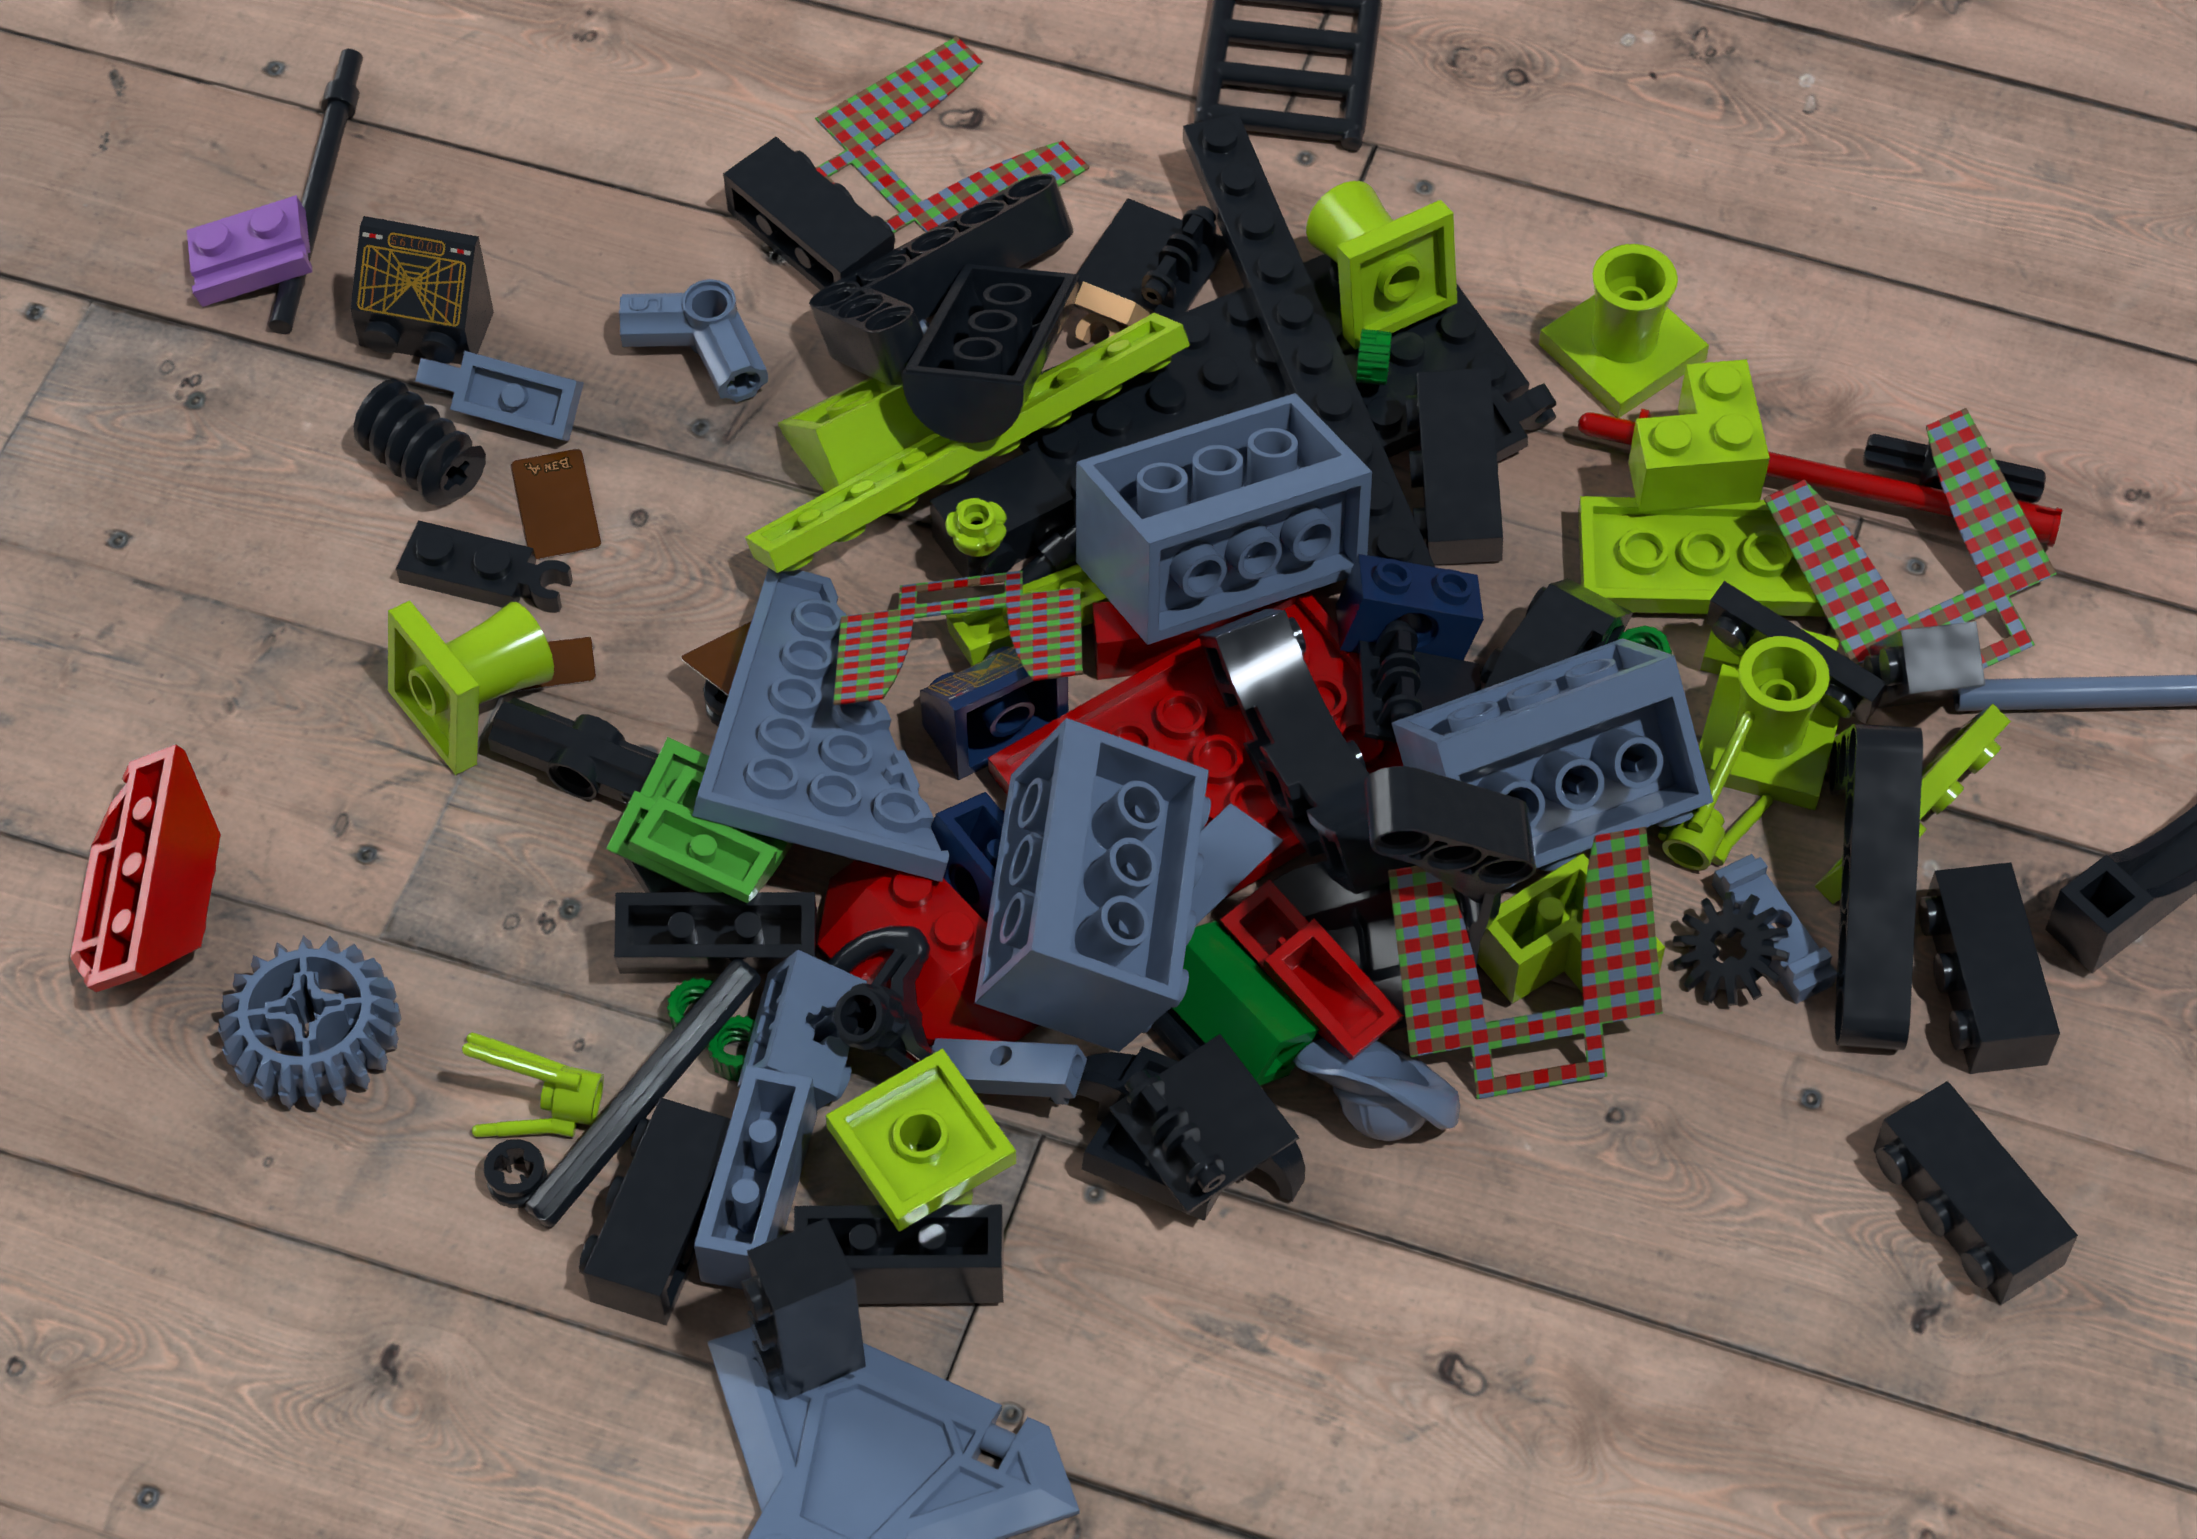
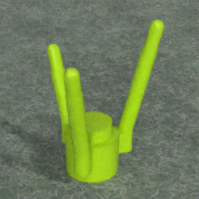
(1702, 837)
(567, 1091)

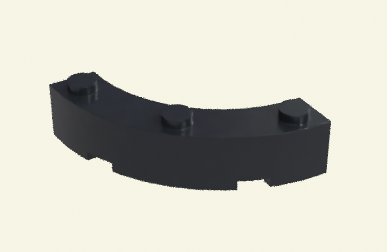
(1297, 745)

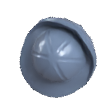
(1383, 1089)

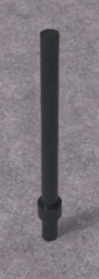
(338, 104)

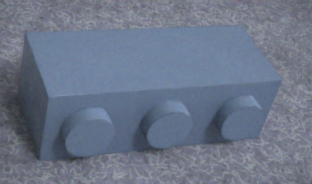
(755, 1172)

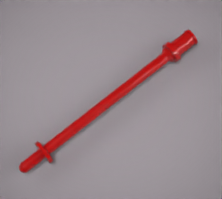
(2043, 519)

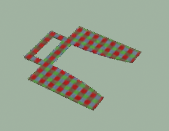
(898, 102)
(1987, 519)
(1041, 626)
(1616, 968)

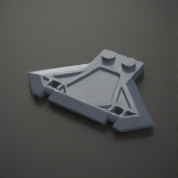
(886, 1455)

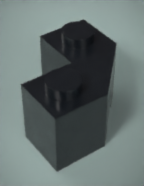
(1557, 626)

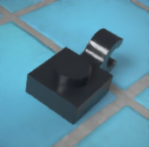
(1523, 413)

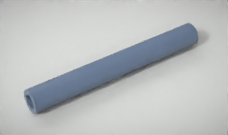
(2081, 693)

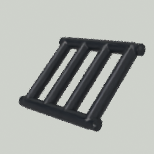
(1353, 87)

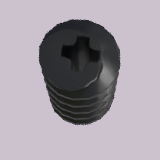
(418, 443)

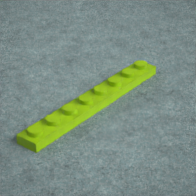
(936, 460)

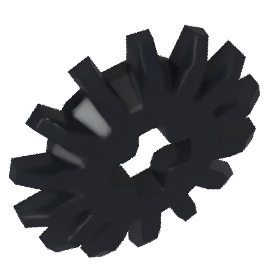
(1733, 973)

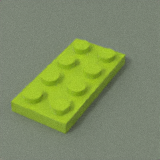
(1685, 554)

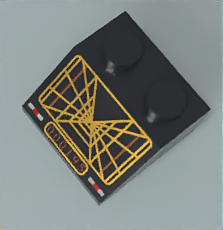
(419, 291)

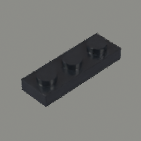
(1743, 621)

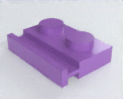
(249, 251)

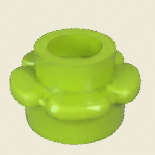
(980, 538)

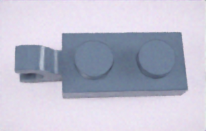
(507, 393)

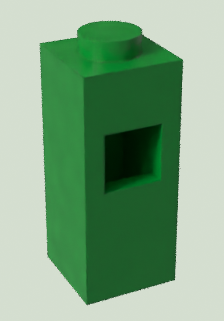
(1243, 1004)

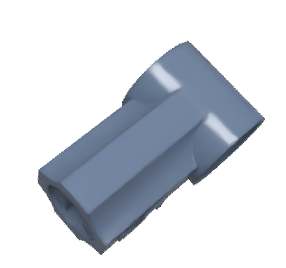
(706, 322)

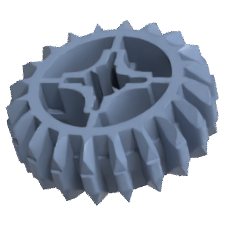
(278, 1003)

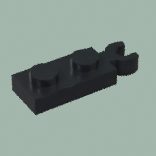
(479, 568)

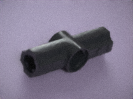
(577, 755)

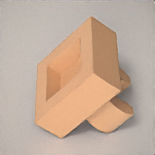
(1105, 310)

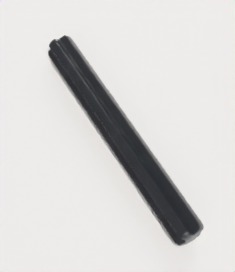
(642, 1093)

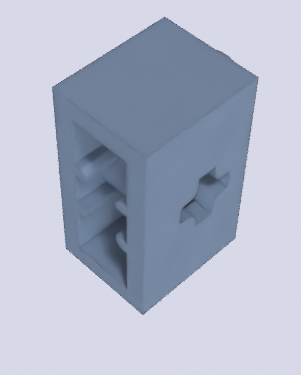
(798, 1027)

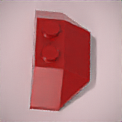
(147, 874)
(875, 897)

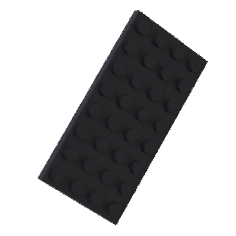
(1234, 370)

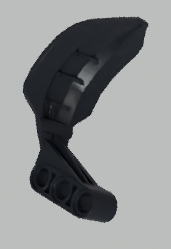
(1443, 825)

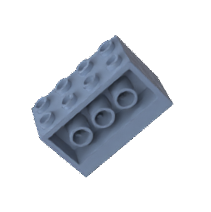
(1221, 517)
(1581, 741)
(1094, 887)

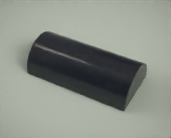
(987, 349)

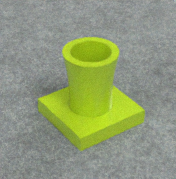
(1385, 266)
(1624, 336)
(446, 682)
(1791, 731)
(921, 1140)

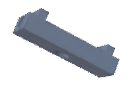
(1808, 966)
(1030, 1068)

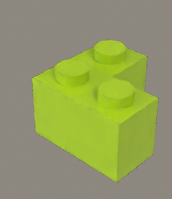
(1706, 452)
(1539, 933)

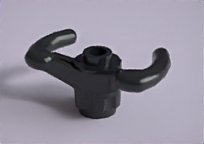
(886, 1013)

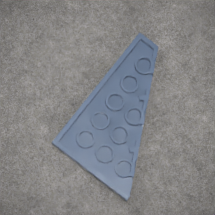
(799, 763)

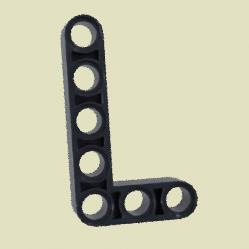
(876, 310)
(1882, 786)

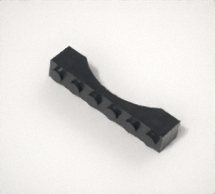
(2126, 893)

